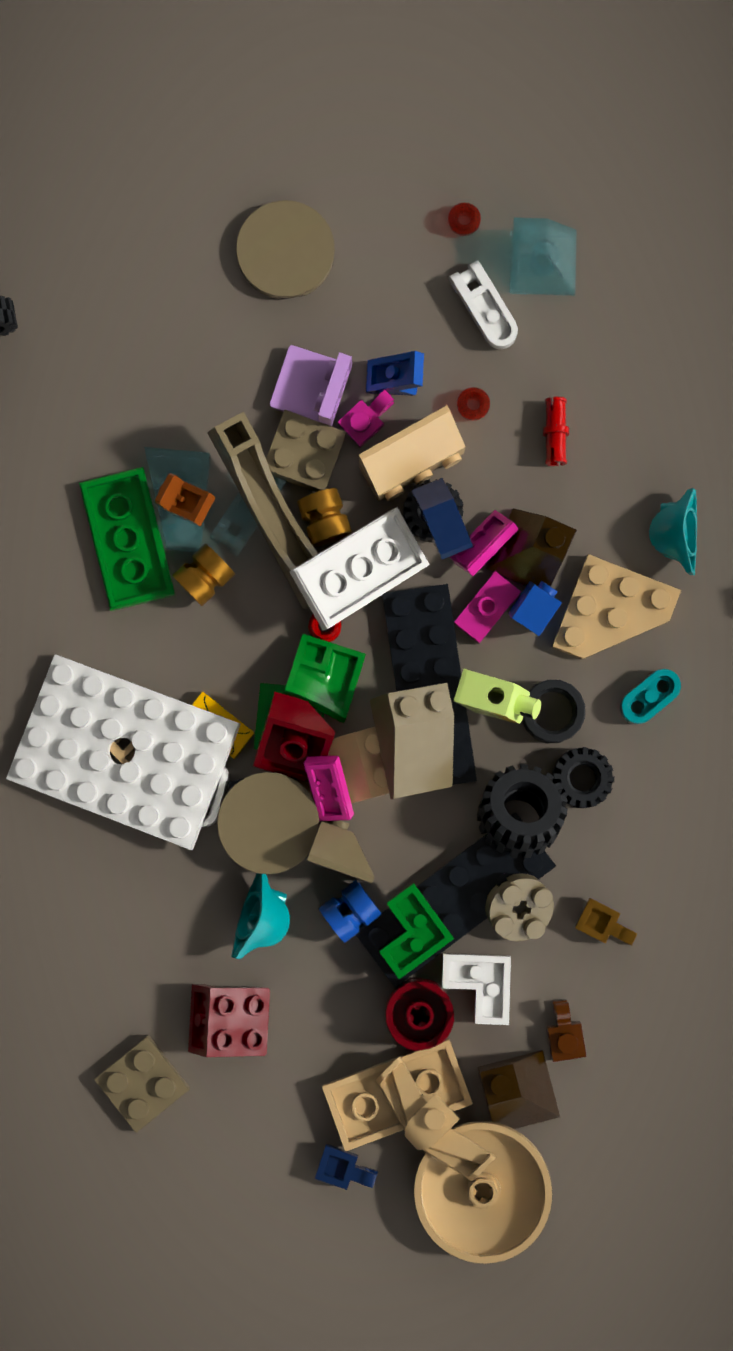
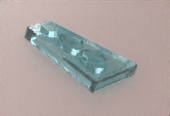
(191, 468)

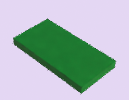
(127, 539)

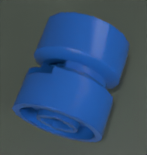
(359, 902)

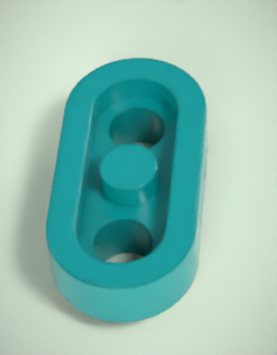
(650, 697)

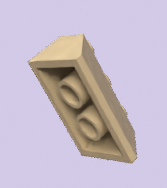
(412, 454)

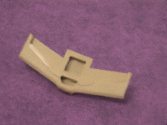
(431, 1123)

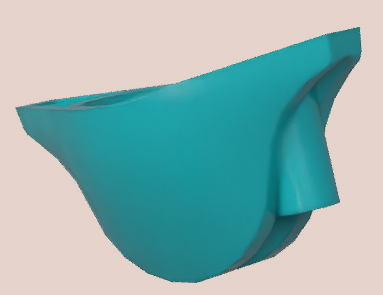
(675, 530)
(262, 918)

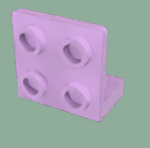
(311, 384)

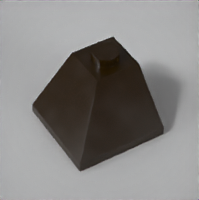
(533, 550)
(519, 1090)

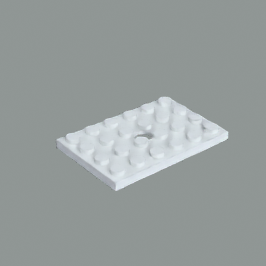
(174, 761)

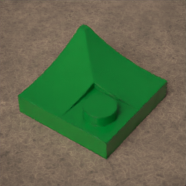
(325, 676)

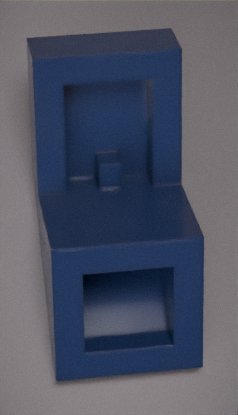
(442, 518)

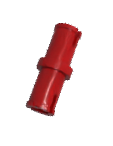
(555, 431)

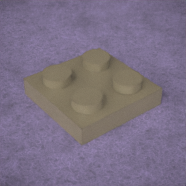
(304, 451)
(142, 1084)

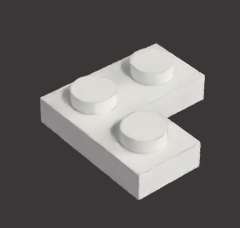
(488, 977)

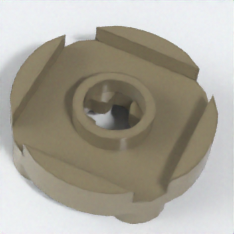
(532, 920)

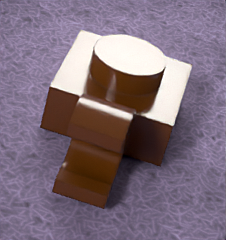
(565, 1037)

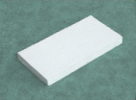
(359, 568)

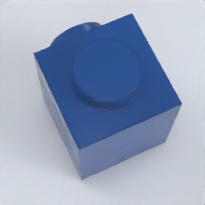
(535, 607)

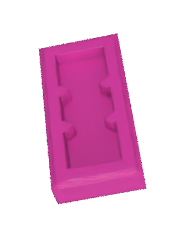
(486, 542)
(487, 607)
(329, 788)

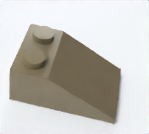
(415, 739)

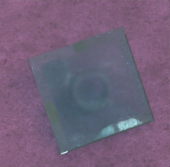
(542, 257)

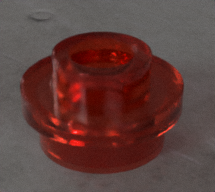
(468, 210)
(473, 394)

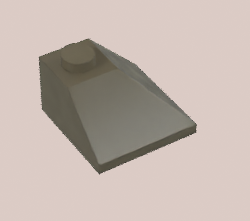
(340, 851)

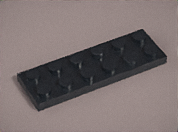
(427, 655)
(456, 895)

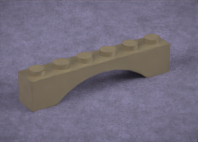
(248, 468)

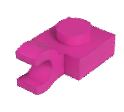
(363, 421)

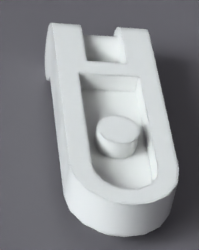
(485, 306)

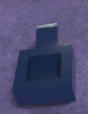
(339, 1168)

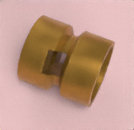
(324, 517)
(203, 574)

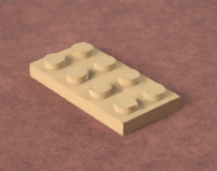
(362, 1108)

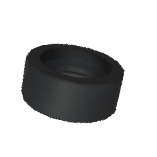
(578, 712)

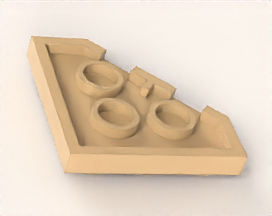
(611, 608)

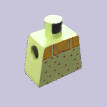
(495, 697)

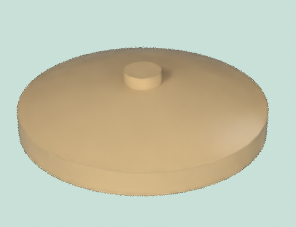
(496, 1211)

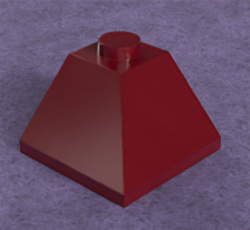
(291, 735)

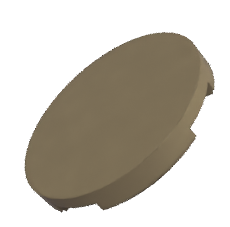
(285, 249)
(268, 823)

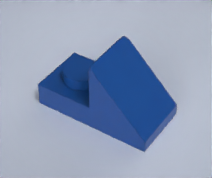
(396, 374)

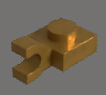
(601, 921)

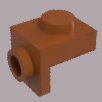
(184, 499)

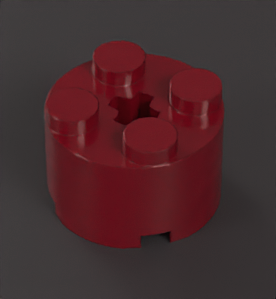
(424, 1033)

